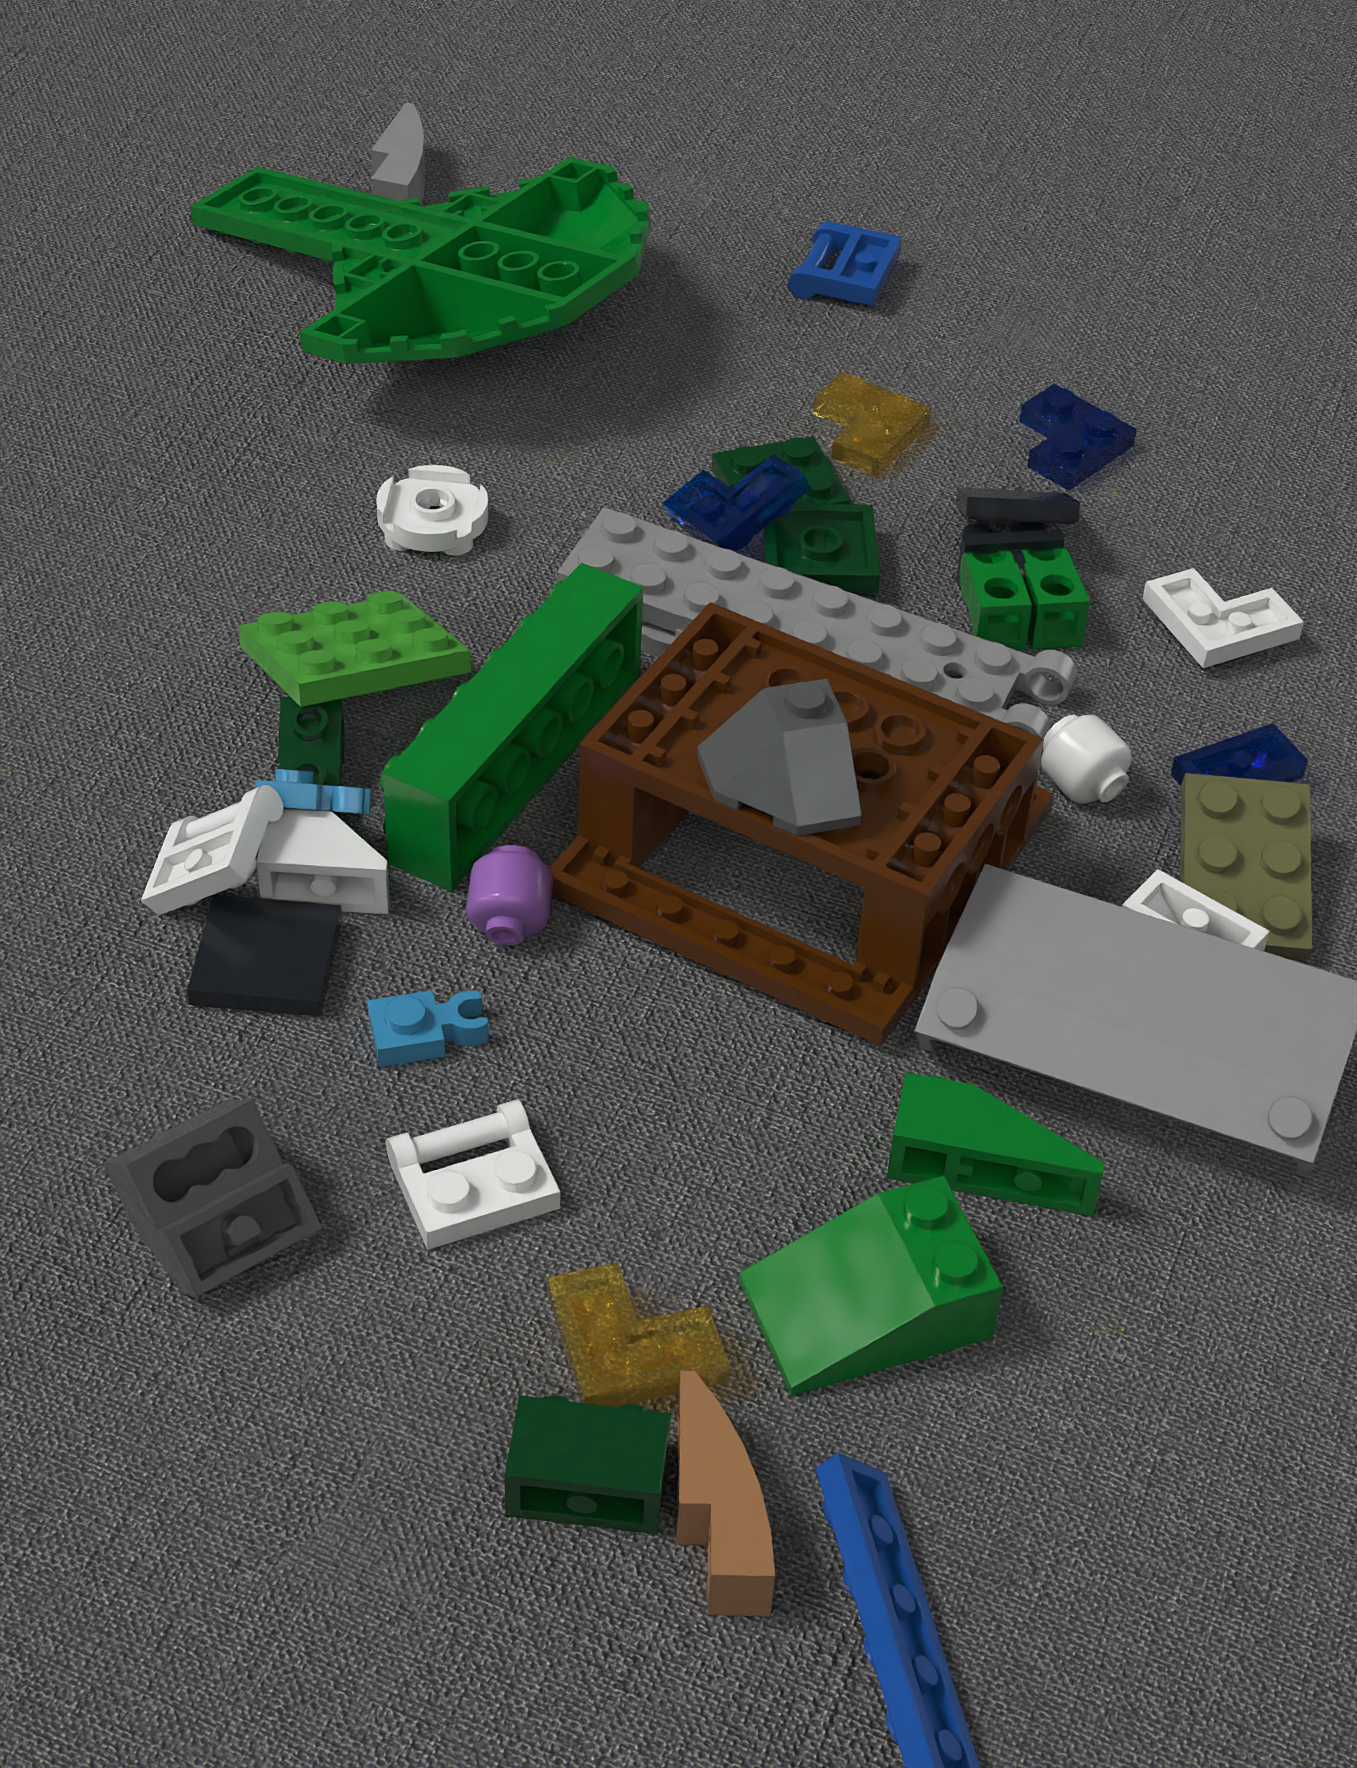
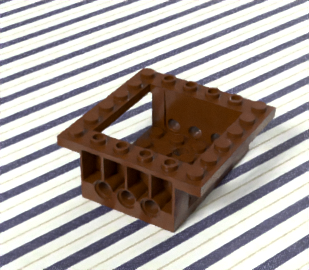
(940, 806)

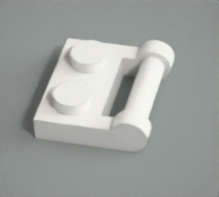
(211, 851)
(479, 1191)

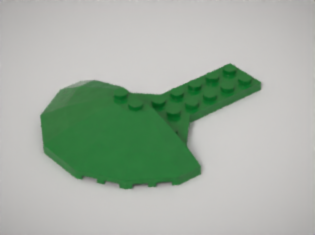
(447, 272)

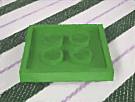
(352, 648)

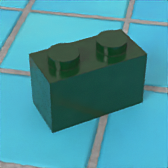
(587, 1464)

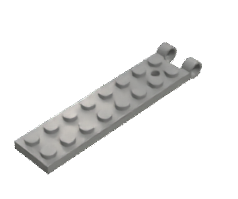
(687, 574)

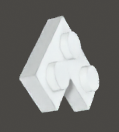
(1219, 629)

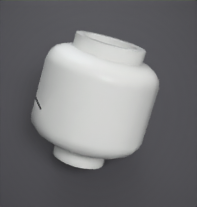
(1086, 759)

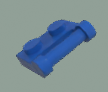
(859, 270)

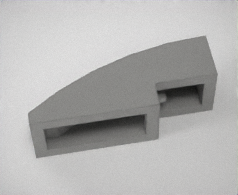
(400, 158)

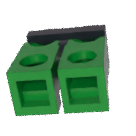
(1022, 587)

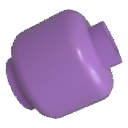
(509, 893)

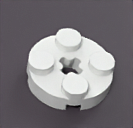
(409, 522)

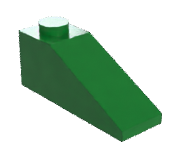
(987, 1148)

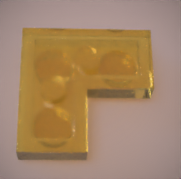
(875, 421)
(623, 1358)

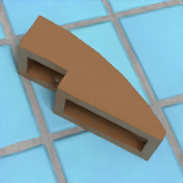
(721, 1505)

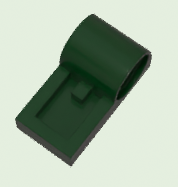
(312, 740)

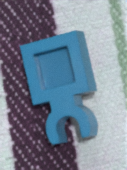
(299, 792)
(416, 1027)

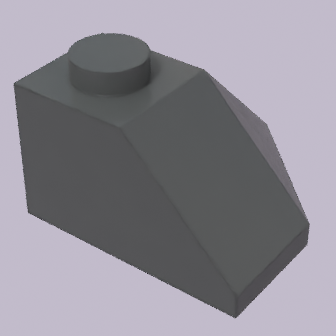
(786, 758)

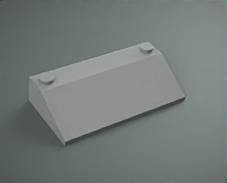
(1144, 1013)

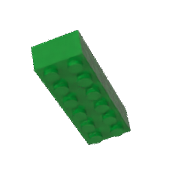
(512, 726)

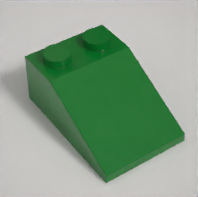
(875, 1288)

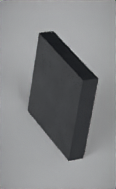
(1017, 505)
(265, 955)

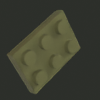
(1251, 853)

